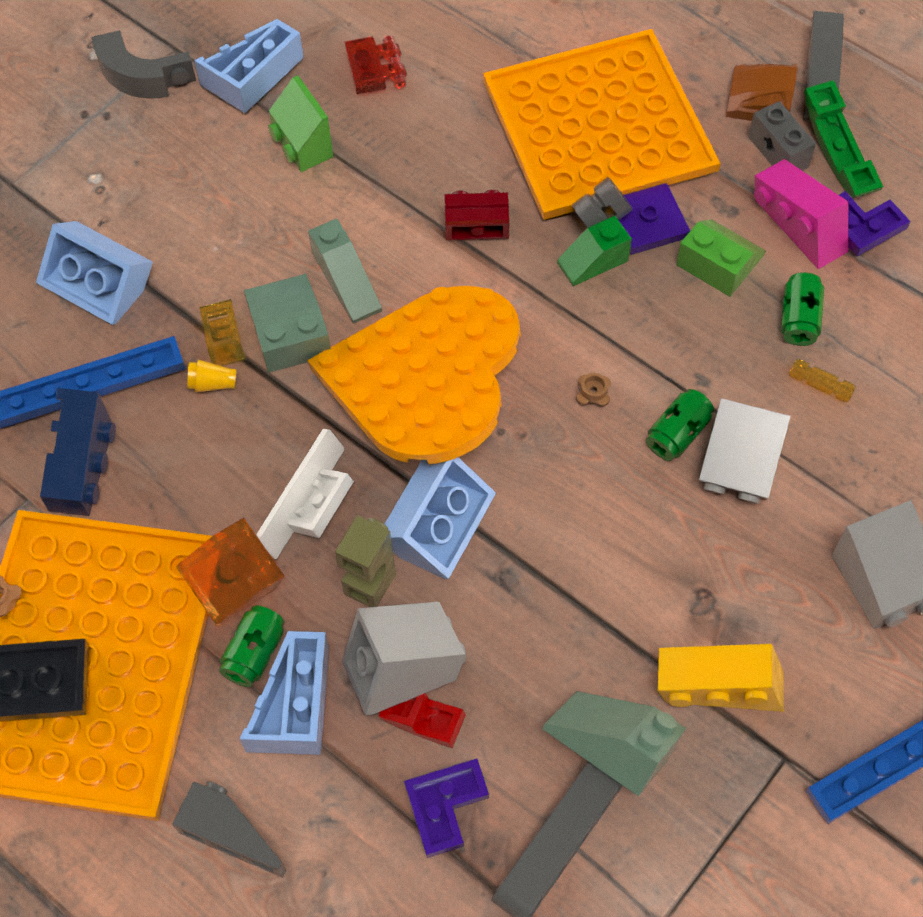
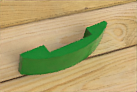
(837, 141)

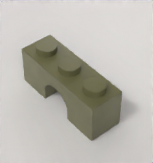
(368, 559)

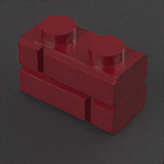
(477, 215)

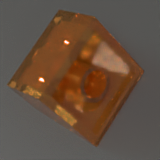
(230, 571)

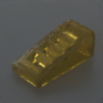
(222, 334)

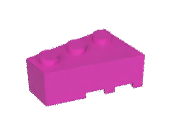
(805, 211)

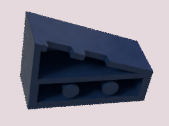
(79, 453)

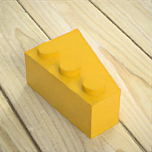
(722, 676)

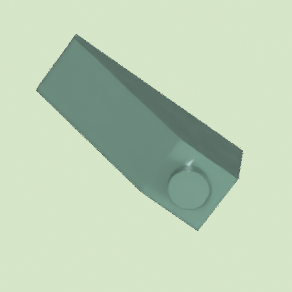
(344, 270)

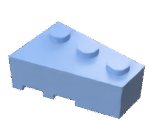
(252, 66)
(292, 705)

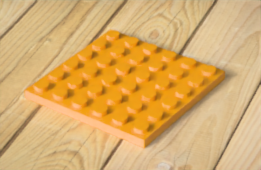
(599, 116)

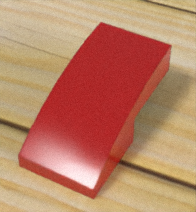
(426, 719)

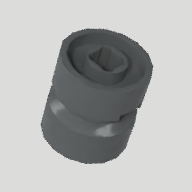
(603, 204)

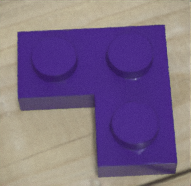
(874, 226)
(435, 797)

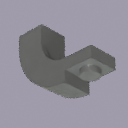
(140, 76)

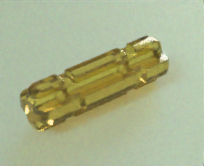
(822, 380)

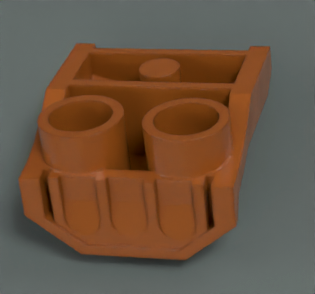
(759, 87)

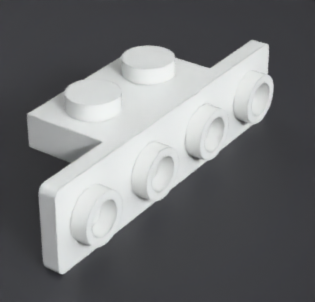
(309, 496)

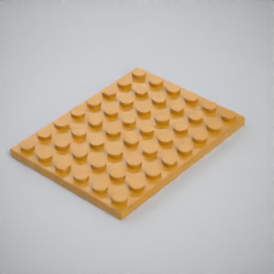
(144, 642)

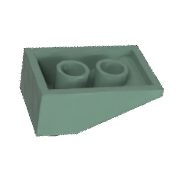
(287, 322)
(617, 736)

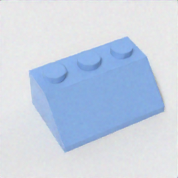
(92, 271)
(438, 515)

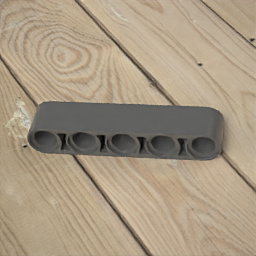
(556, 842)

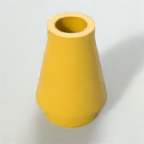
(209, 376)

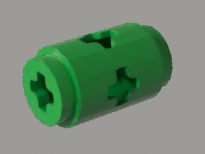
(802, 309)
(669, 436)
(247, 665)

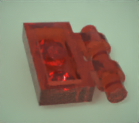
(366, 66)

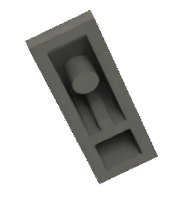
(217, 822)

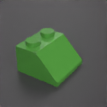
(300, 126)
(718, 256)

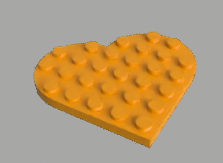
(426, 373)

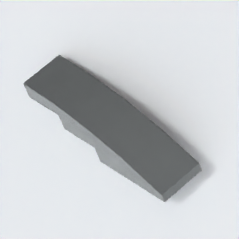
(824, 50)

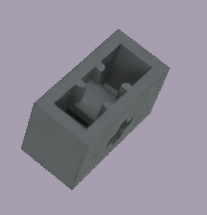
(781, 137)

